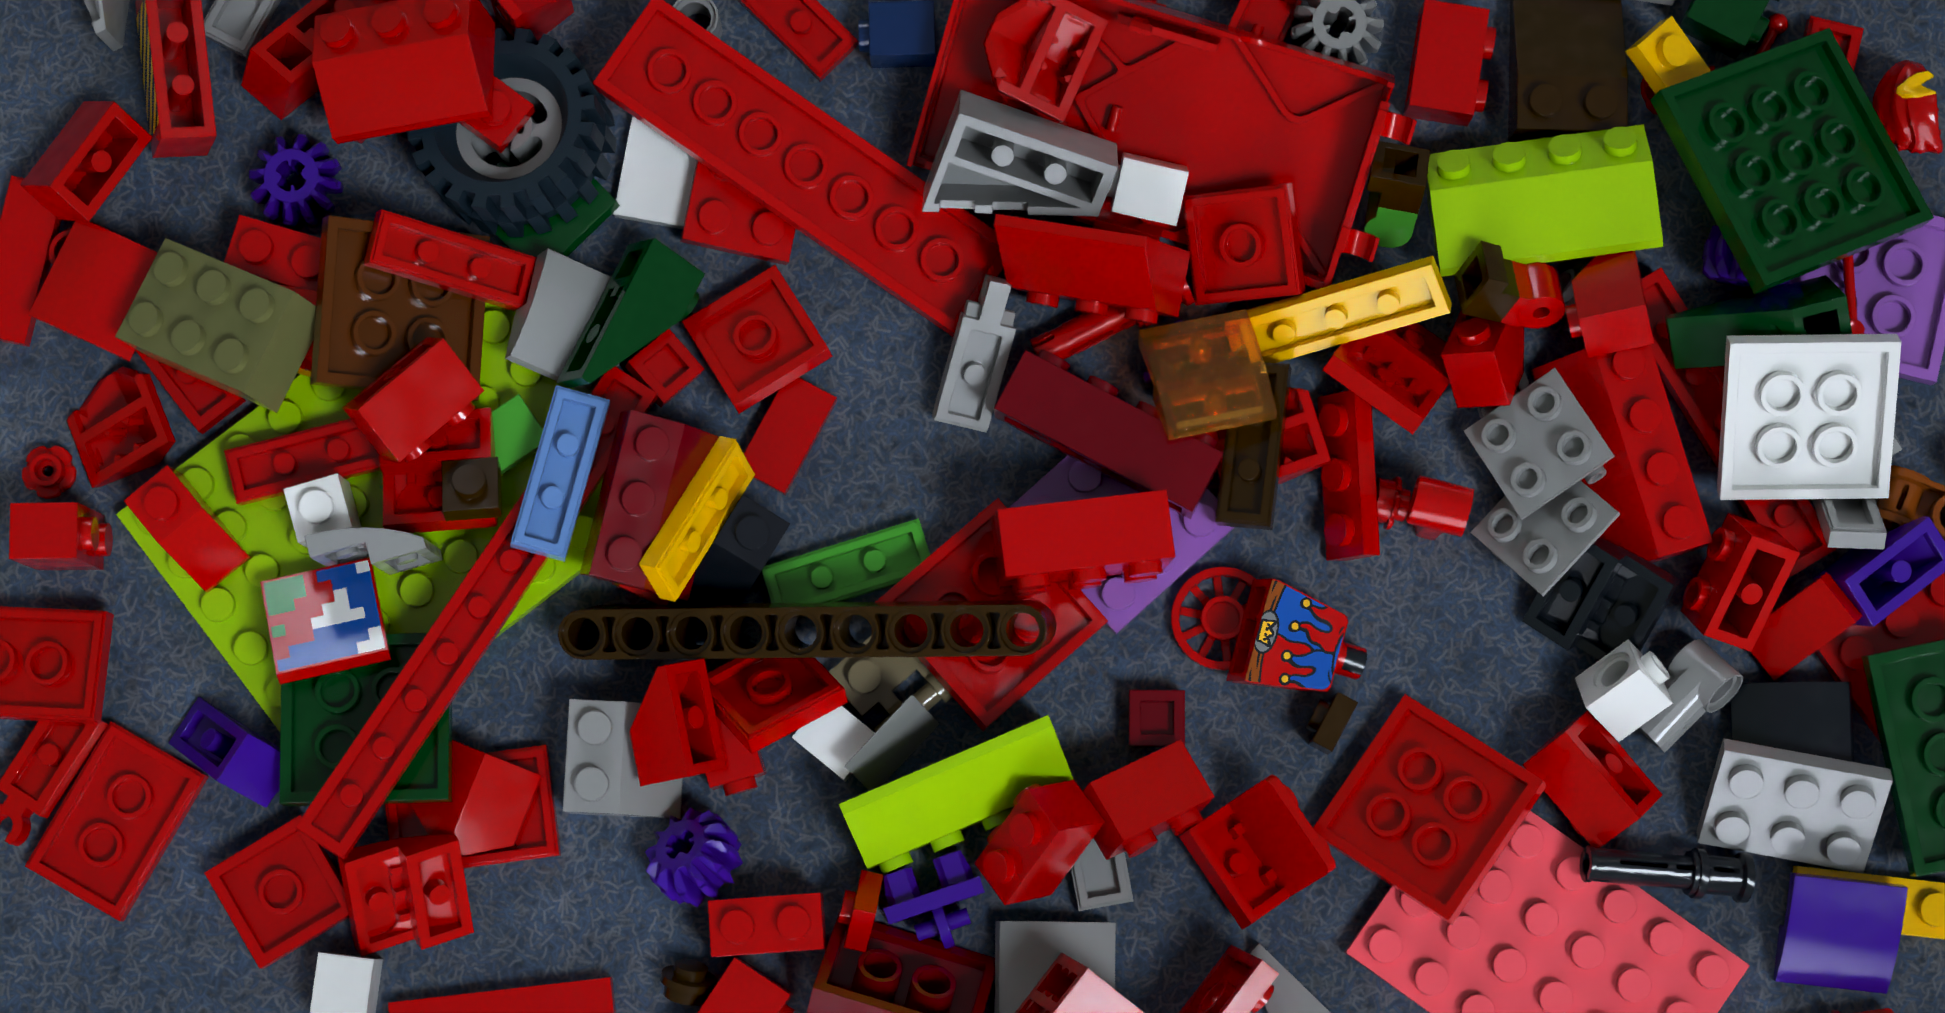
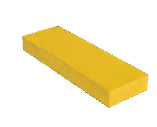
(697, 519)

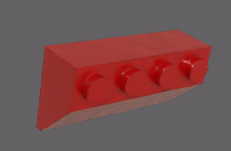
(1650, 471)

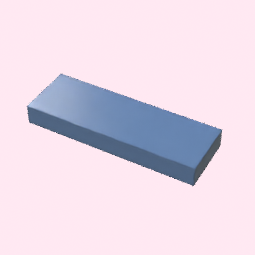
(560, 473)

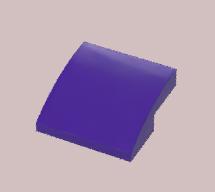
(1840, 933)

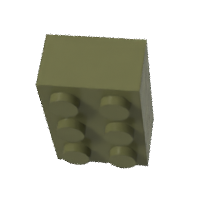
(220, 324)

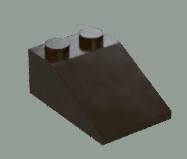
(1566, 68)

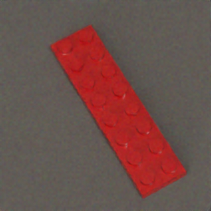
(799, 163)

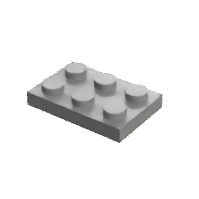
(1793, 805)

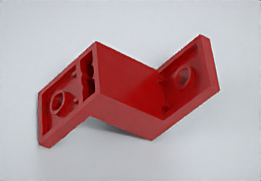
(1233, 986)

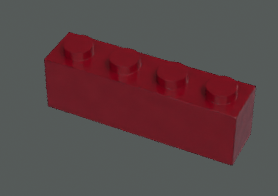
(1106, 431)

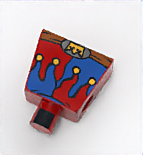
(1292, 641)

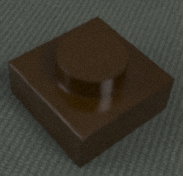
(471, 489)
(1330, 721)

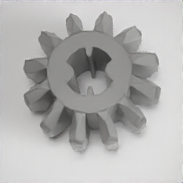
(1348, 45)

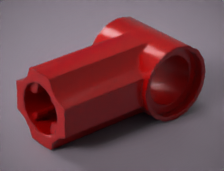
(1439, 508)

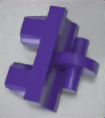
(907, 902)

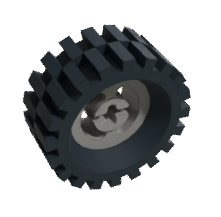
(554, 156)

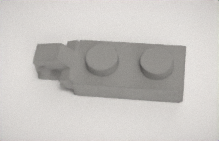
(977, 358)

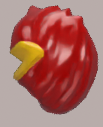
(1909, 108)

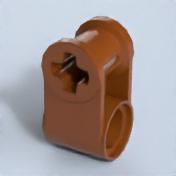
(1918, 499)

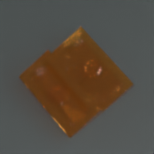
(1207, 374)

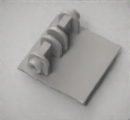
(1540, 444)
(1548, 539)

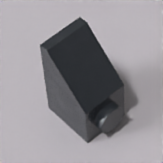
(738, 554)

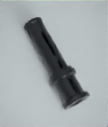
(1692, 872)

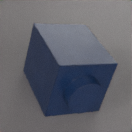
(899, 34)

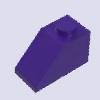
(1888, 577)
(229, 752)

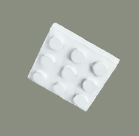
(1808, 416)

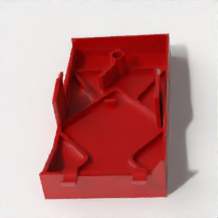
(1205, 99)

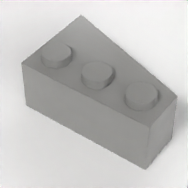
(1017, 162)

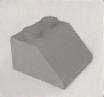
(603, 768)

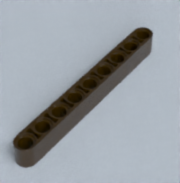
(780, 638)

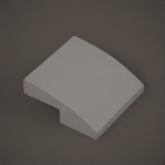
(555, 315)
(386, 548)
(1030, 947)

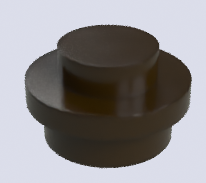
(687, 982)

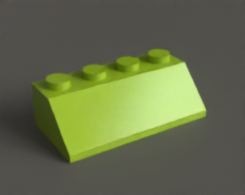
(1545, 198)
(953, 795)

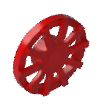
(1218, 618)

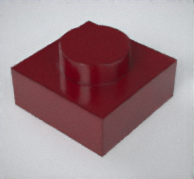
(1156, 717)

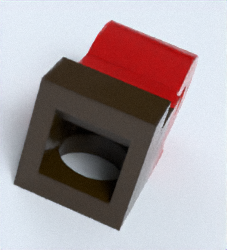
(1508, 289)

